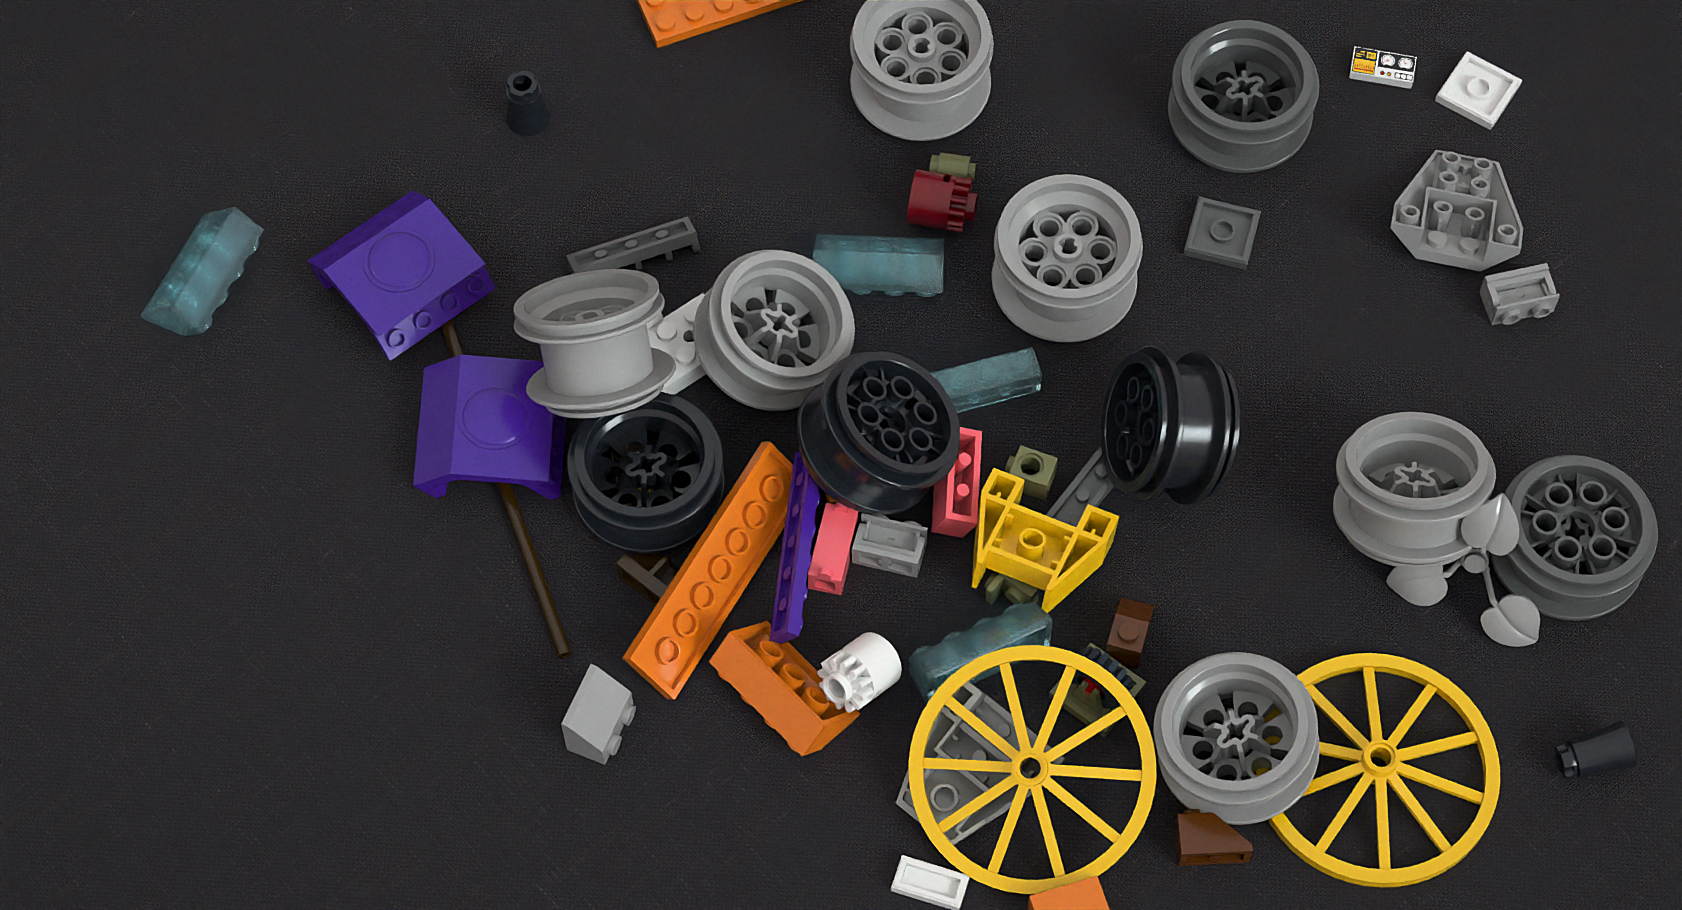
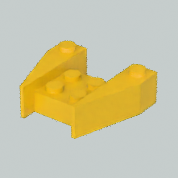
(1035, 545)

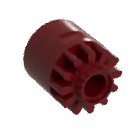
(941, 201)

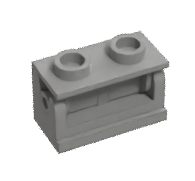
(1519, 294)
(889, 544)

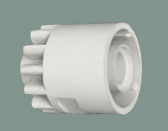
(860, 671)

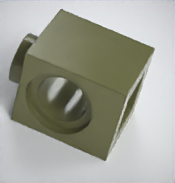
(1045, 466)

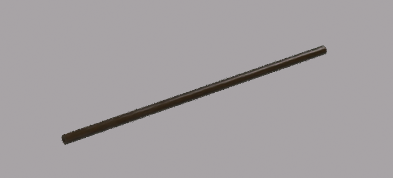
(521, 533)

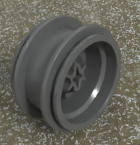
(1264, 60)
(1596, 495)

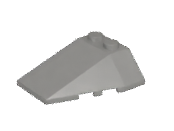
(956, 739)

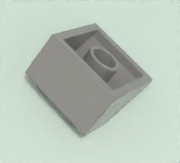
(597, 716)

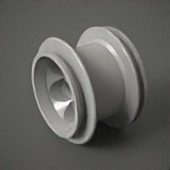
(920, 45)
(1065, 226)
(594, 342)

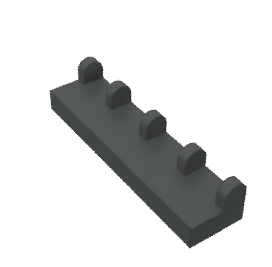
(636, 247)

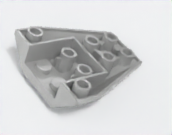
(1458, 213)

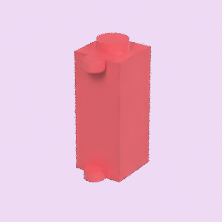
(833, 548)

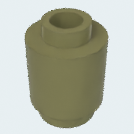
(953, 165)

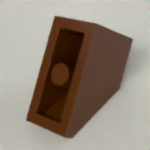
(1129, 632)
(1208, 840)

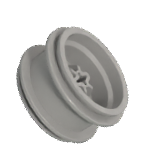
(729, 342)
(1409, 487)
(1256, 687)

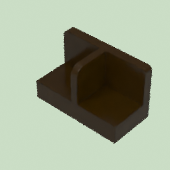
(647, 574)

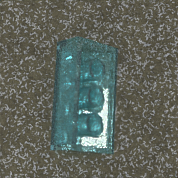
(882, 263)
(203, 272)
(1015, 627)

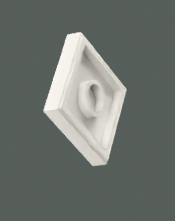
(1478, 90)

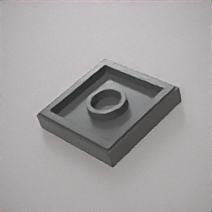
(1222, 233)

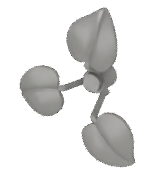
(1488, 529)

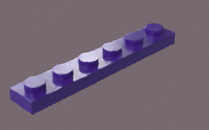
(795, 554)

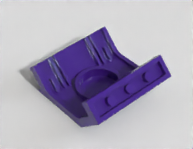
(404, 272)
(486, 427)

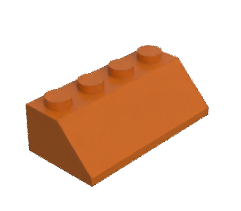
(780, 688)

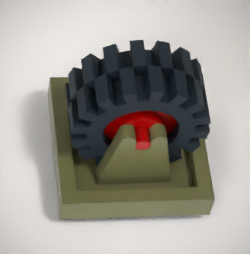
(1090, 699)

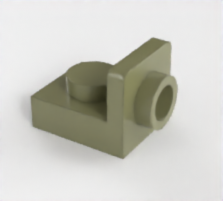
(1014, 589)

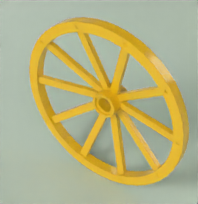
(943, 697)
(1379, 776)

